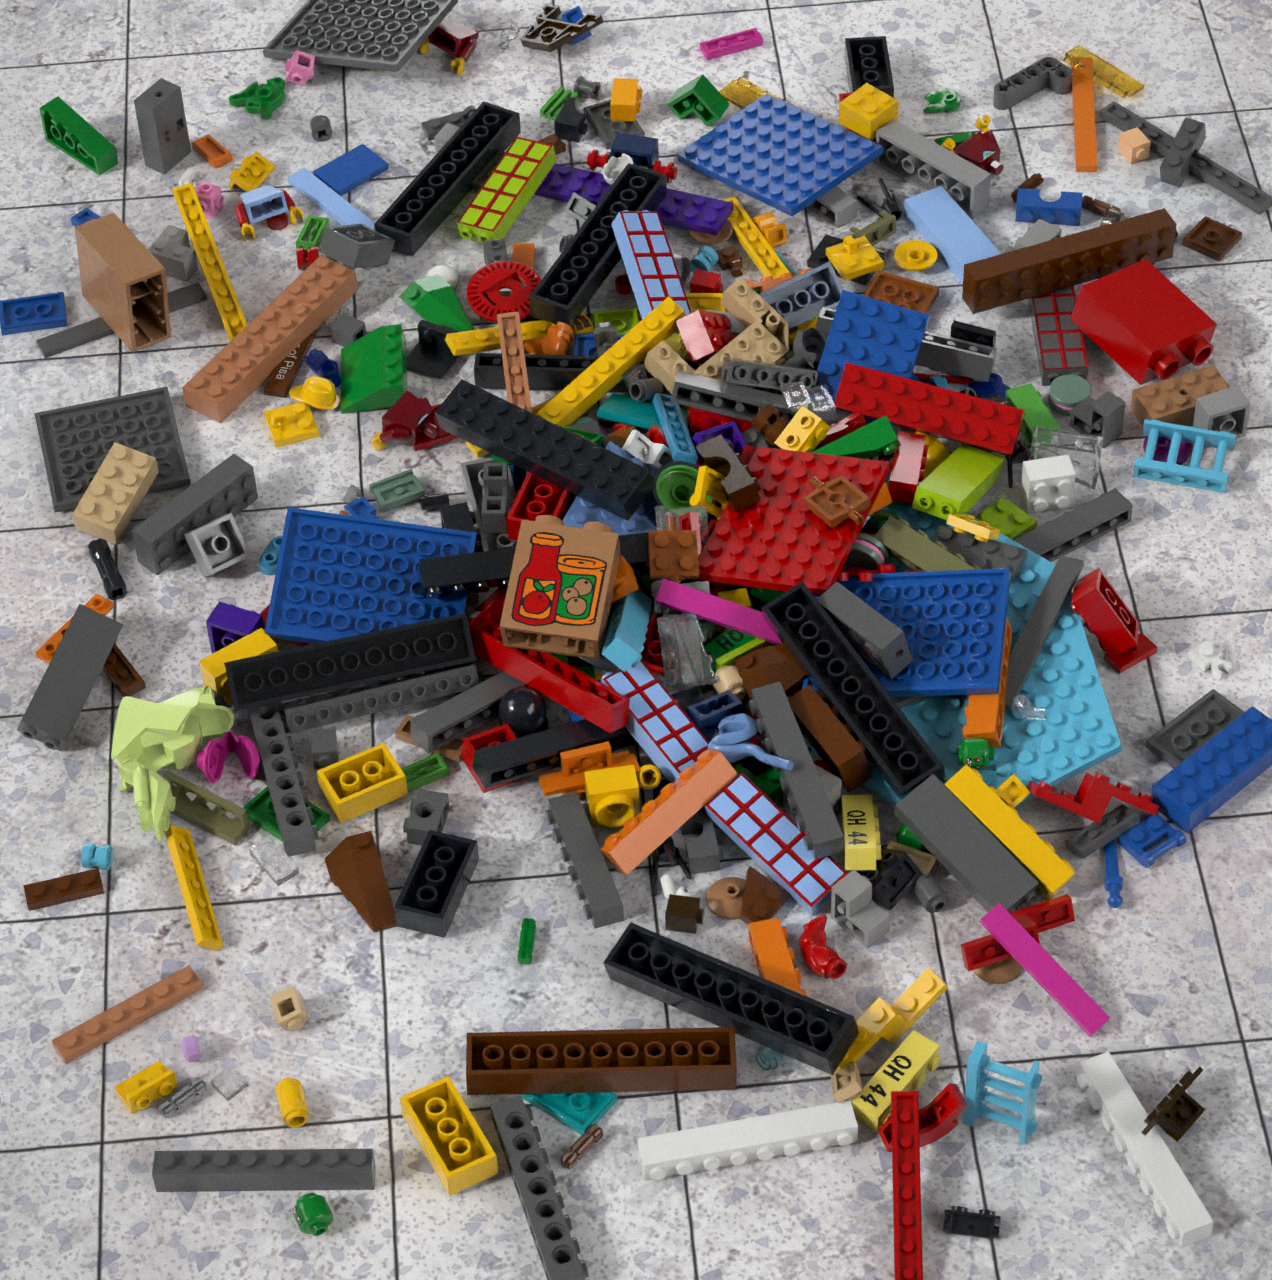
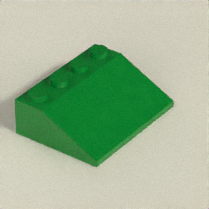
(374, 370)

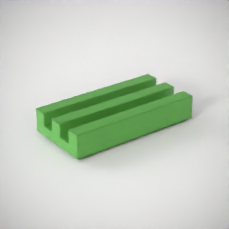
(555, 103)
(317, 241)
(425, 775)

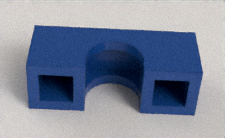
(1061, 212)

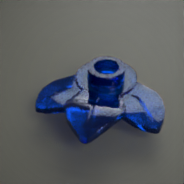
(990, 388)

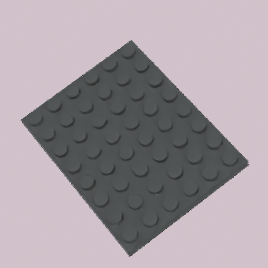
(359, 31)

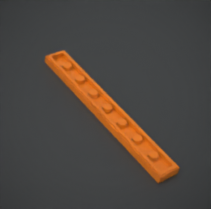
(1084, 122)

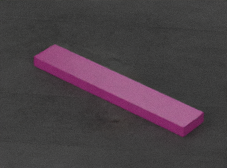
(715, 610)
(1044, 969)

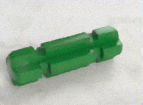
(526, 941)

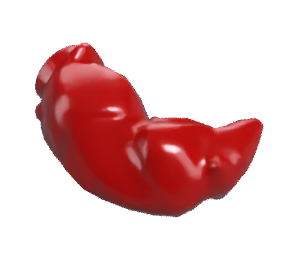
(816, 955)

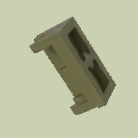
(877, 230)

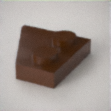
(760, 898)

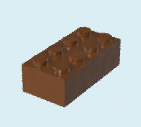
(830, 738)

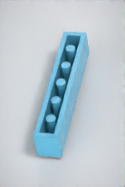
(627, 630)

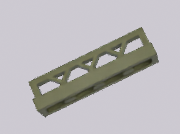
(207, 810)

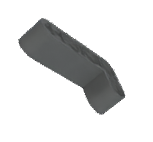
(1031, 80)

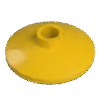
(915, 255)

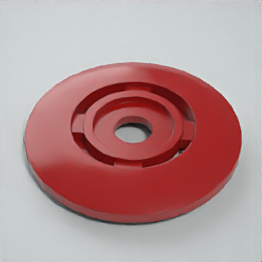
(492, 279)

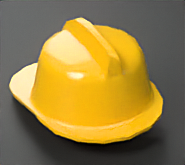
(316, 392)

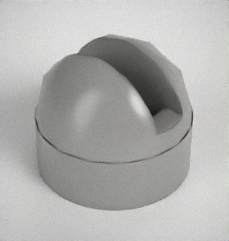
(351, 493)

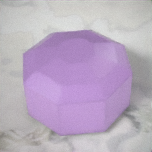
(190, 1048)

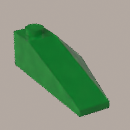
(437, 303)
(866, 442)

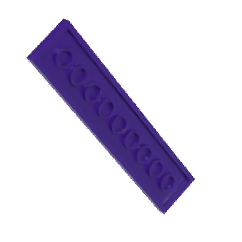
(676, 209)

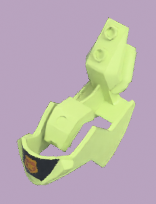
(144, 751)

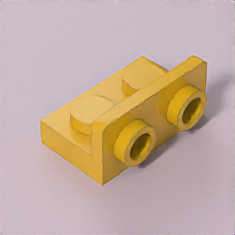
(252, 173)
(146, 1087)

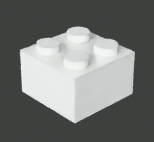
(1048, 484)

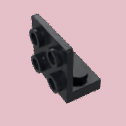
(973, 334)
(431, 353)
(892, 876)

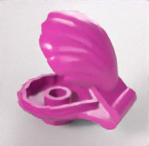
(213, 757)

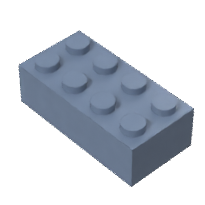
(805, 295)

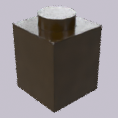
(683, 914)

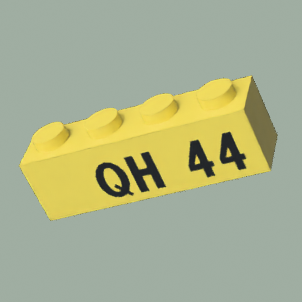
(860, 832)
(901, 1072)

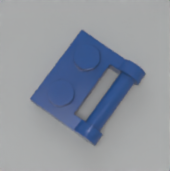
(1147, 834)

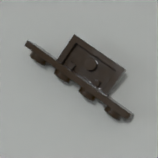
(1177, 1113)

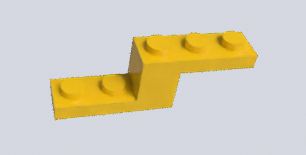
(895, 1019)

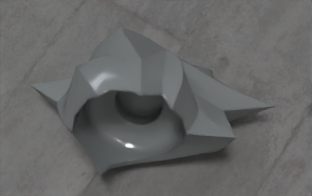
(808, 348)

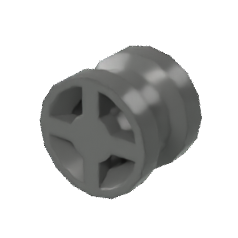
(321, 128)

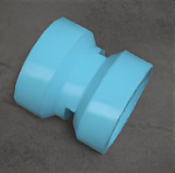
(704, 260)
(97, 856)

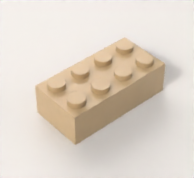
(115, 493)

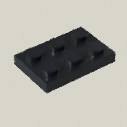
(819, 258)

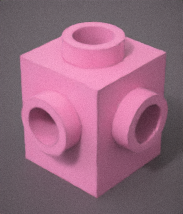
(300, 68)
(210, 198)

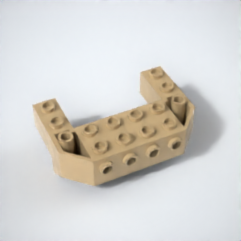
(761, 341)

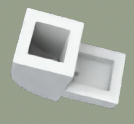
(650, 453)

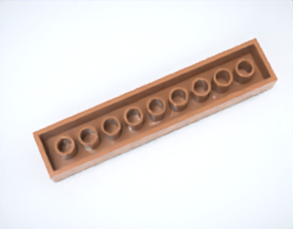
(270, 338)

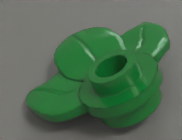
(945, 100)

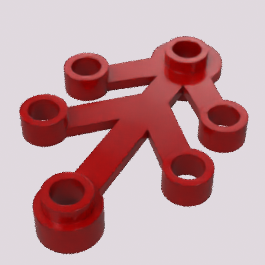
(865, 575)

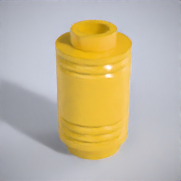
(292, 1102)

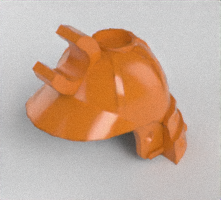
(555, 343)

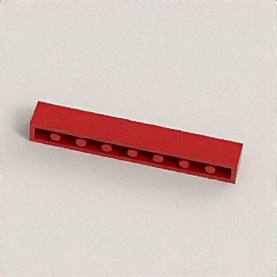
(553, 679)

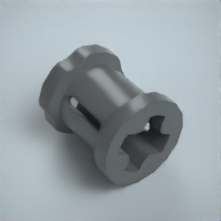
(587, 87)

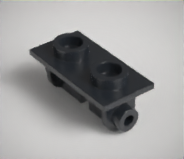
(982, 1222)

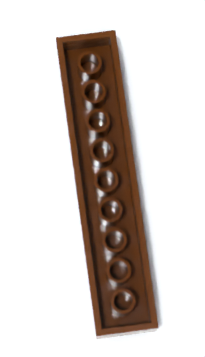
(1067, 260)
(601, 1061)

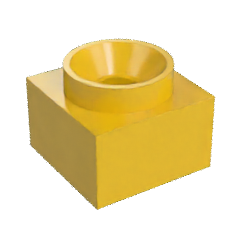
(612, 796)

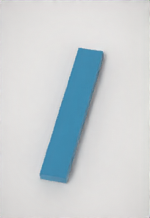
(674, 429)

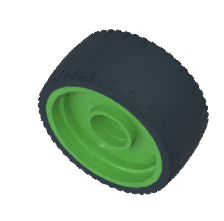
(673, 488)

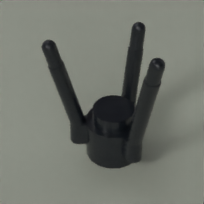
(890, 205)
(1020, 454)
(666, 853)

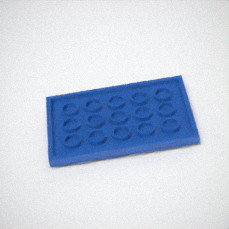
(870, 336)

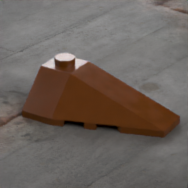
(768, 667)
(359, 875)

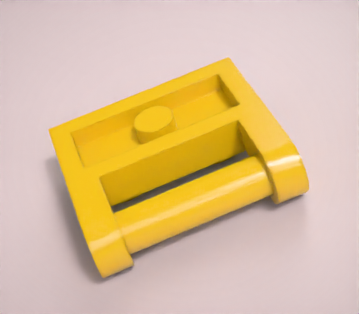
(709, 484)

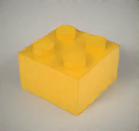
(867, 111)

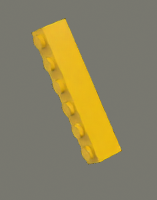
(1011, 831)

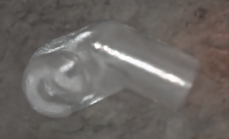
(1027, 710)

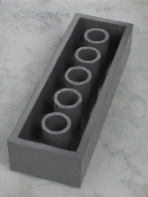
(221, 491)

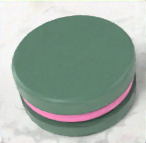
(1068, 392)
(867, 552)

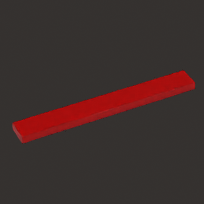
(906, 1186)

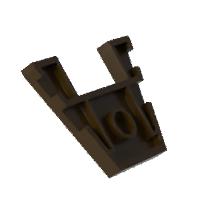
(551, 34)

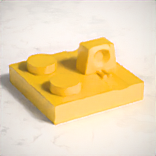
(854, 257)
(291, 424)

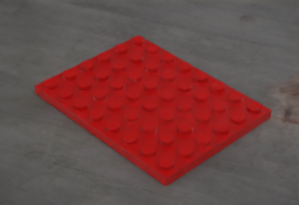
(779, 537)

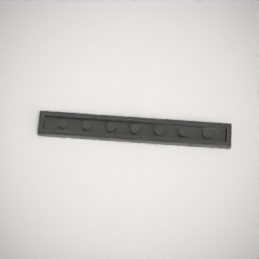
(99, 328)
(1040, 625)

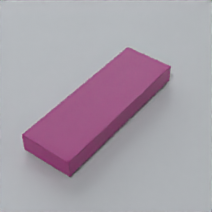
(731, 44)

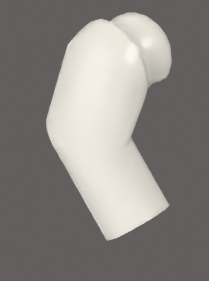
(187, 177)
(669, 887)

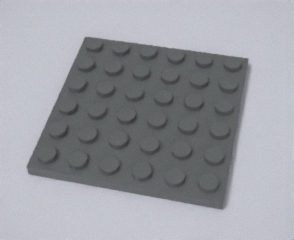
(81, 436)

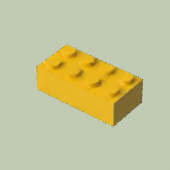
(449, 1135)

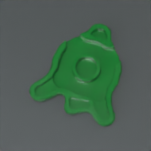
(261, 98)

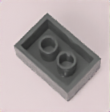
(356, 246)

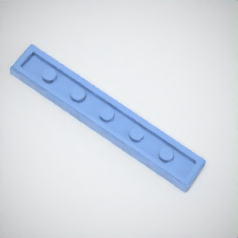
(327, 199)

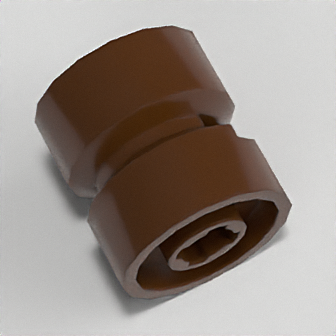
(770, 415)

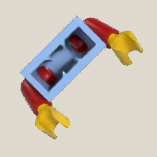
(263, 204)

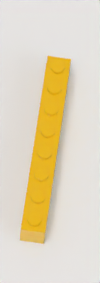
(607, 369)

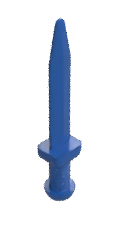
(1112, 881)

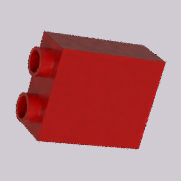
(1144, 322)

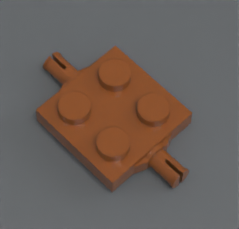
(836, 501)
(673, 553)

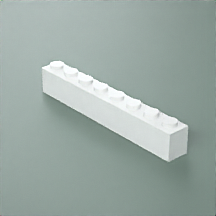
(747, 1140)
(1146, 1155)

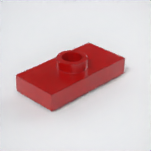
(1132, 656)

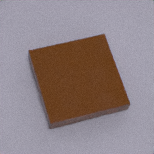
(1212, 238)

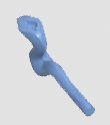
(740, 729)

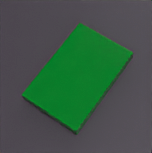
(262, 814)

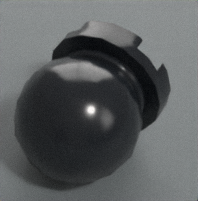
(523, 711)

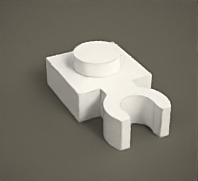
(1209, 657)

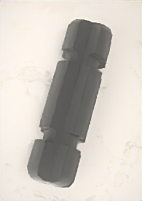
(182, 1097)

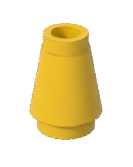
(655, 777)

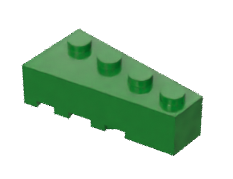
(77, 137)

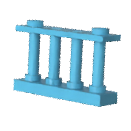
(1183, 475)
(977, 1093)

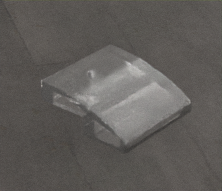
(814, 399)

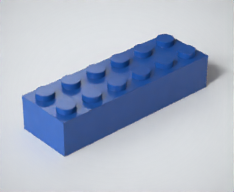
(1216, 771)

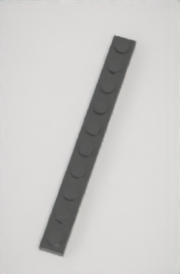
(1199, 164)

